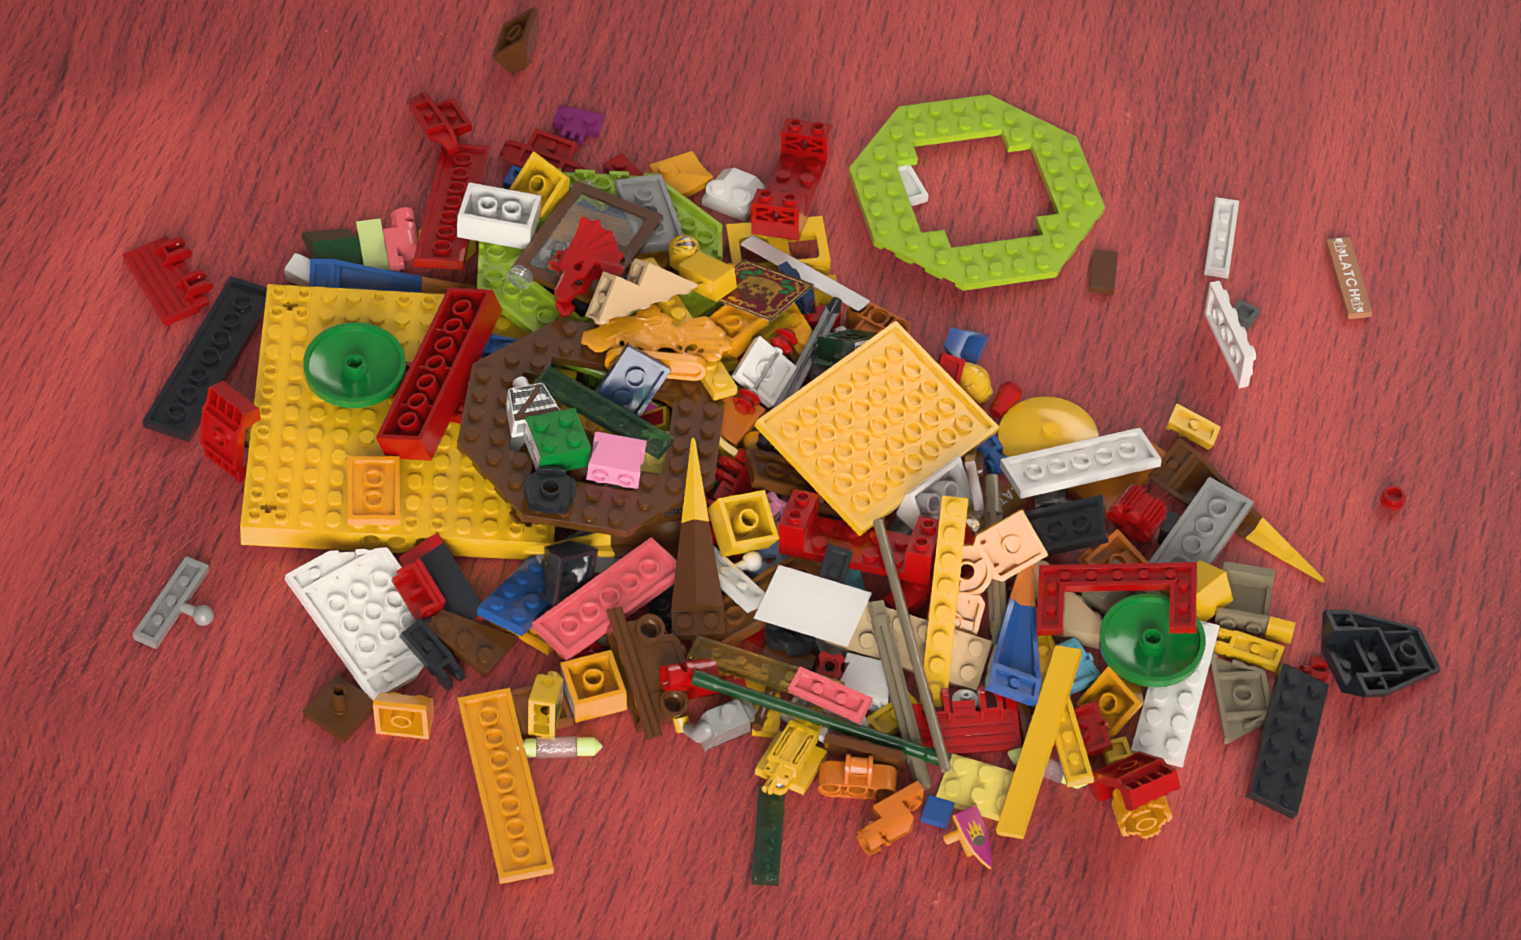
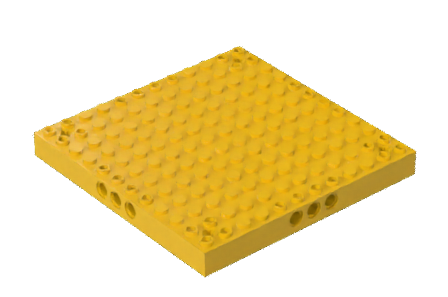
(303, 444)

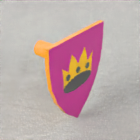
(972, 835)

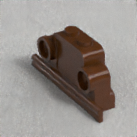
(639, 653)

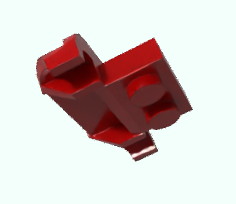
(440, 120)
(551, 147)

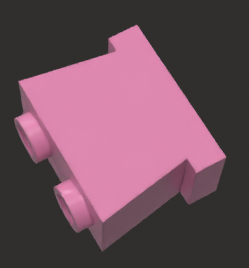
(616, 460)

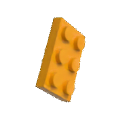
(373, 490)

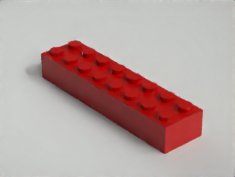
(439, 374)

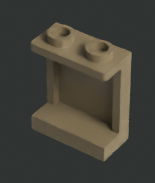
(1251, 598)

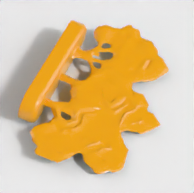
(653, 331)

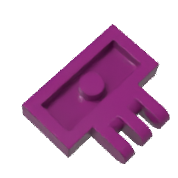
(578, 123)

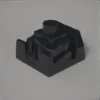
(566, 569)

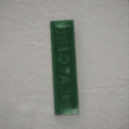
(768, 839)

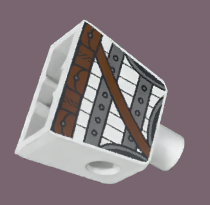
(527, 401)

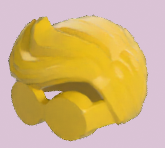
(976, 382)

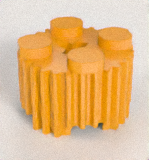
(1144, 820)

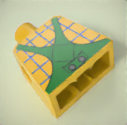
(545, 692)

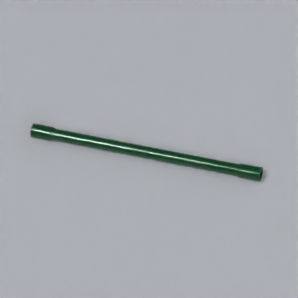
(716, 684)

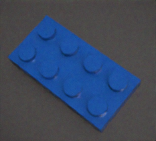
(517, 599)

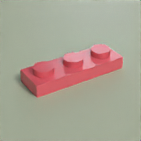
(830, 695)

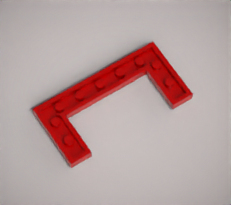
(1173, 576)

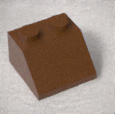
(517, 41)

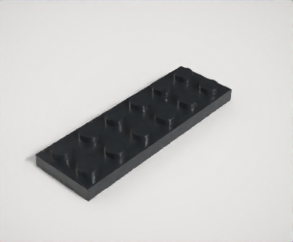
(1287, 741)

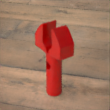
(1310, 668)

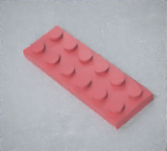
(627, 583)

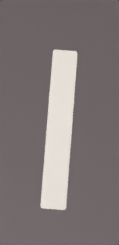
(806, 273)

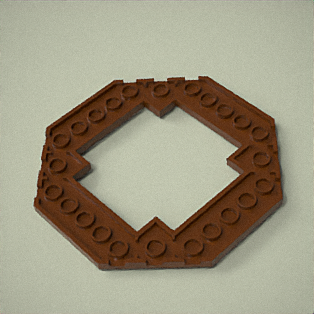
(597, 508)

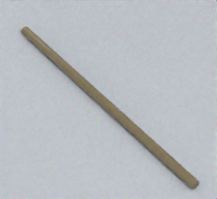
(912, 646)

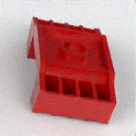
(223, 428)
(1138, 778)

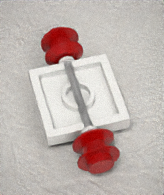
(764, 371)

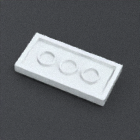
(1229, 334)

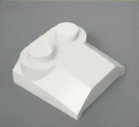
(732, 193)

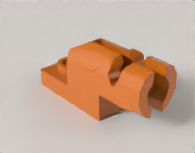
(891, 819)

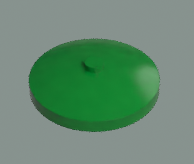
(354, 365)
(1140, 646)

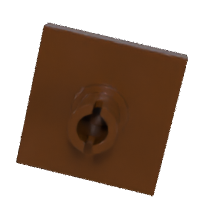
(339, 708)

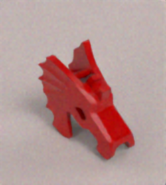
(586, 258)

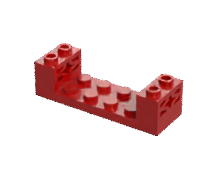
(803, 161)
(807, 535)

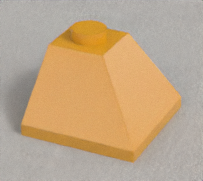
(1116, 699)

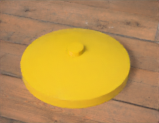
(1043, 424)

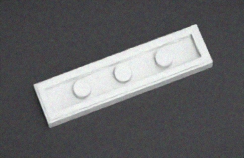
(1221, 237)

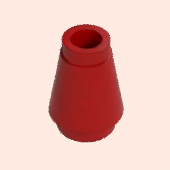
(1006, 397)

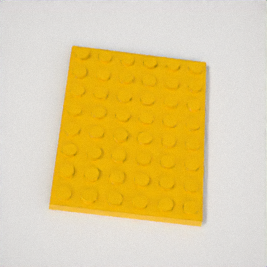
(876, 426)

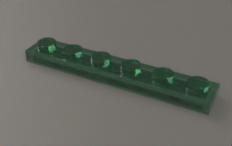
(604, 412)

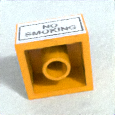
(593, 686)

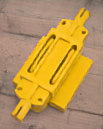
(792, 758)

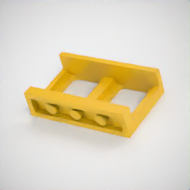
(813, 230)

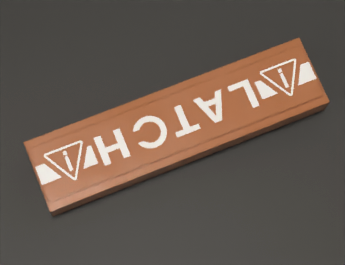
(1348, 278)

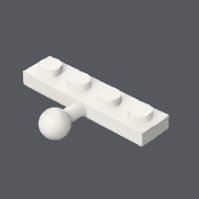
(736, 583)

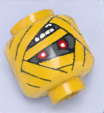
(681, 249)

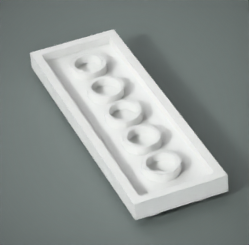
(1080, 463)
(1172, 710)

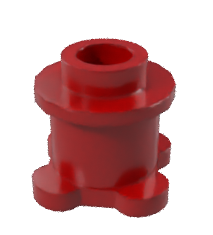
(833, 660)

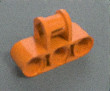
(873, 318)
(857, 779)

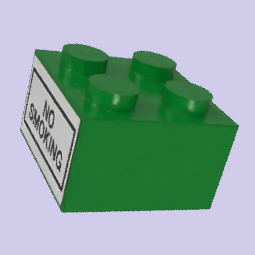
(557, 440)

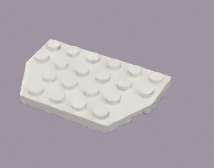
(360, 615)

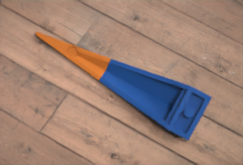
(348, 275)
(1015, 656)

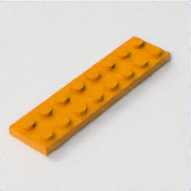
(505, 786)

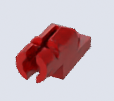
(679, 677)

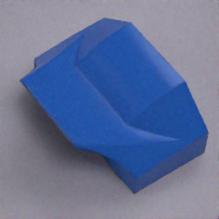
(966, 344)

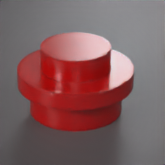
(1393, 498)

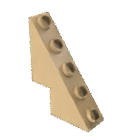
(643, 286)
(1078, 617)

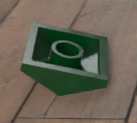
(333, 244)

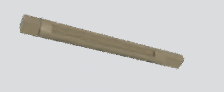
(996, 589)
(897, 688)

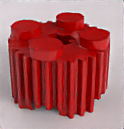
(1137, 514)

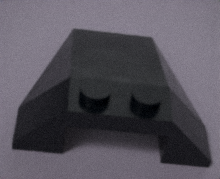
(1374, 653)

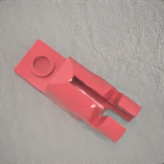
(401, 238)

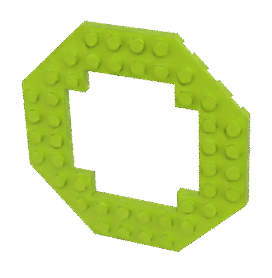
(989, 264)
(536, 307)

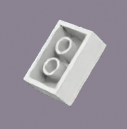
(498, 216)

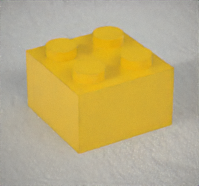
(743, 523)

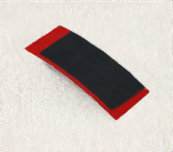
(447, 576)

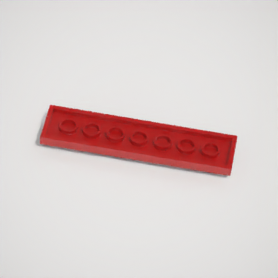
(438, 237)

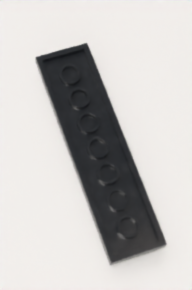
(208, 359)

